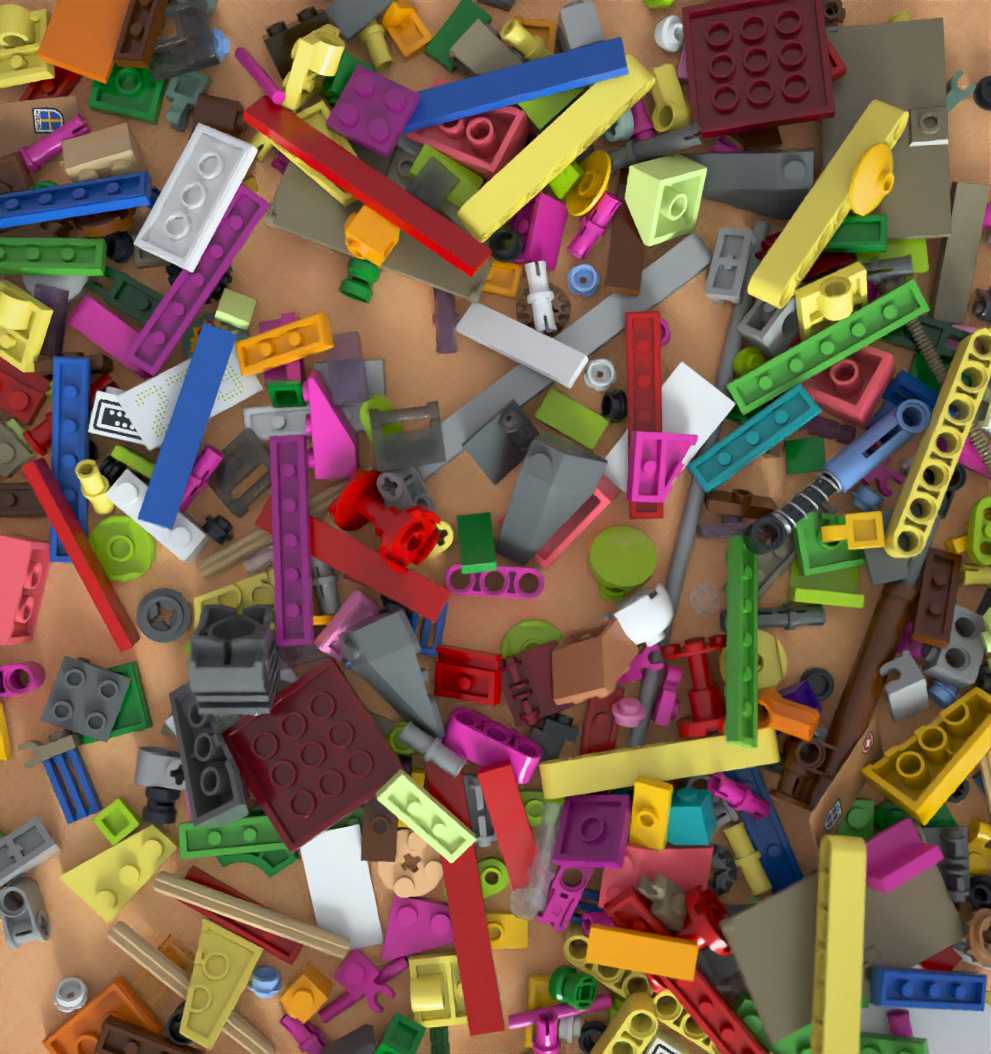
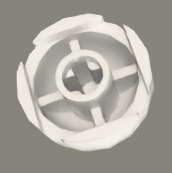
(645, 615)

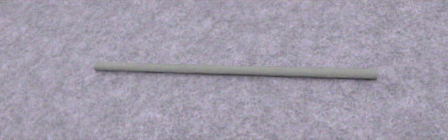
(696, 493)

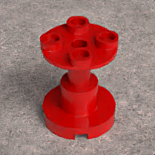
(404, 535)
(705, 698)
(700, 925)

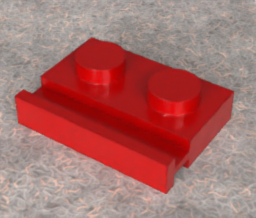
(21, 393)
(468, 675)

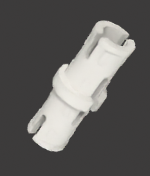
(540, 297)

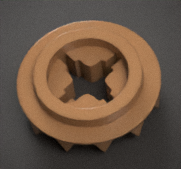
(559, 304)
(977, 932)

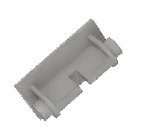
(478, 811)

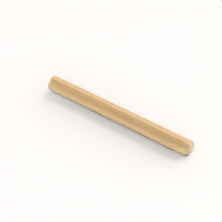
(258, 538)
(252, 914)
(179, 982)

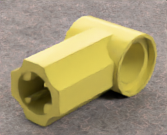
(670, 105)

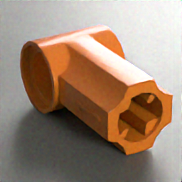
(786, 715)

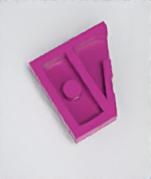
(655, 463)
(416, 926)

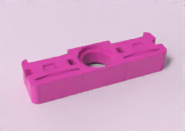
(563, 898)

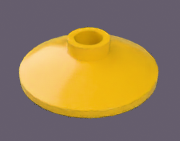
(871, 179)
(592, 184)

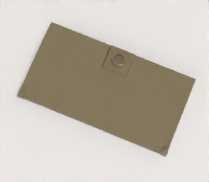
(907, 70)
(314, 214)
(778, 937)

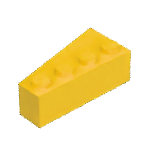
(936, 759)

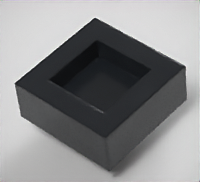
(560, 726)

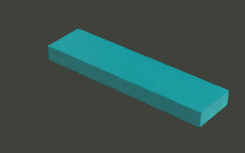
(754, 438)

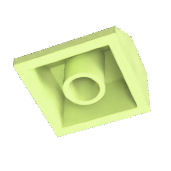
(665, 197)

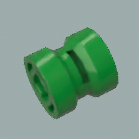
(360, 280)
(573, 987)

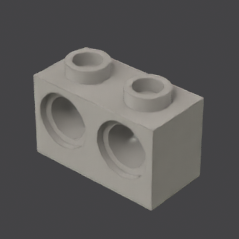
(964, 651)

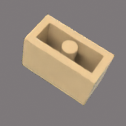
(102, 154)

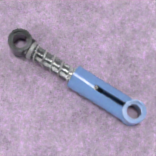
(840, 473)

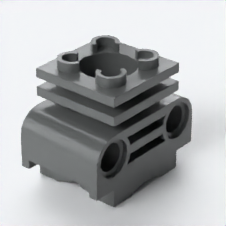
(234, 660)

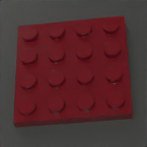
(757, 64)
(312, 755)

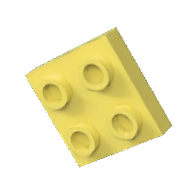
(19, 43)
(314, 59)
(830, 299)
(21, 326)
(436, 990)

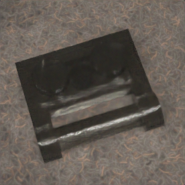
(411, 447)
(240, 460)

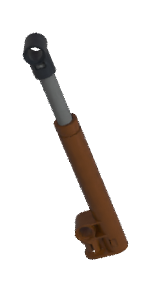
(808, 778)

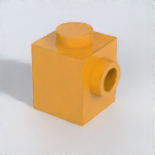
(370, 235)
(305, 993)

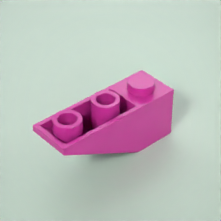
(334, 438)

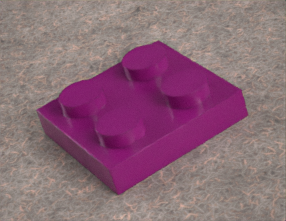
(372, 111)
(593, 831)

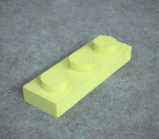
(426, 816)

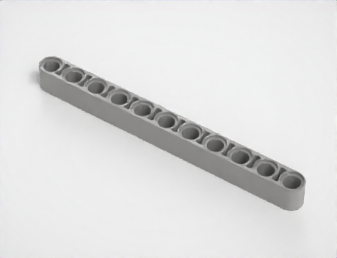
(584, 335)

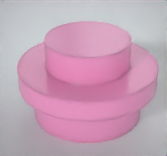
(629, 712)

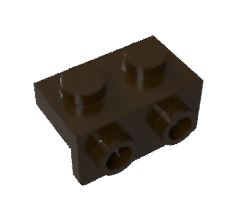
(282, 37)

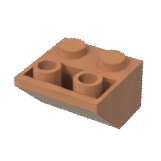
(591, 662)

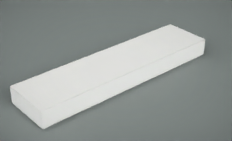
(522, 344)
(290, 420)

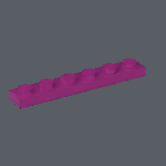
(193, 289)
(291, 540)

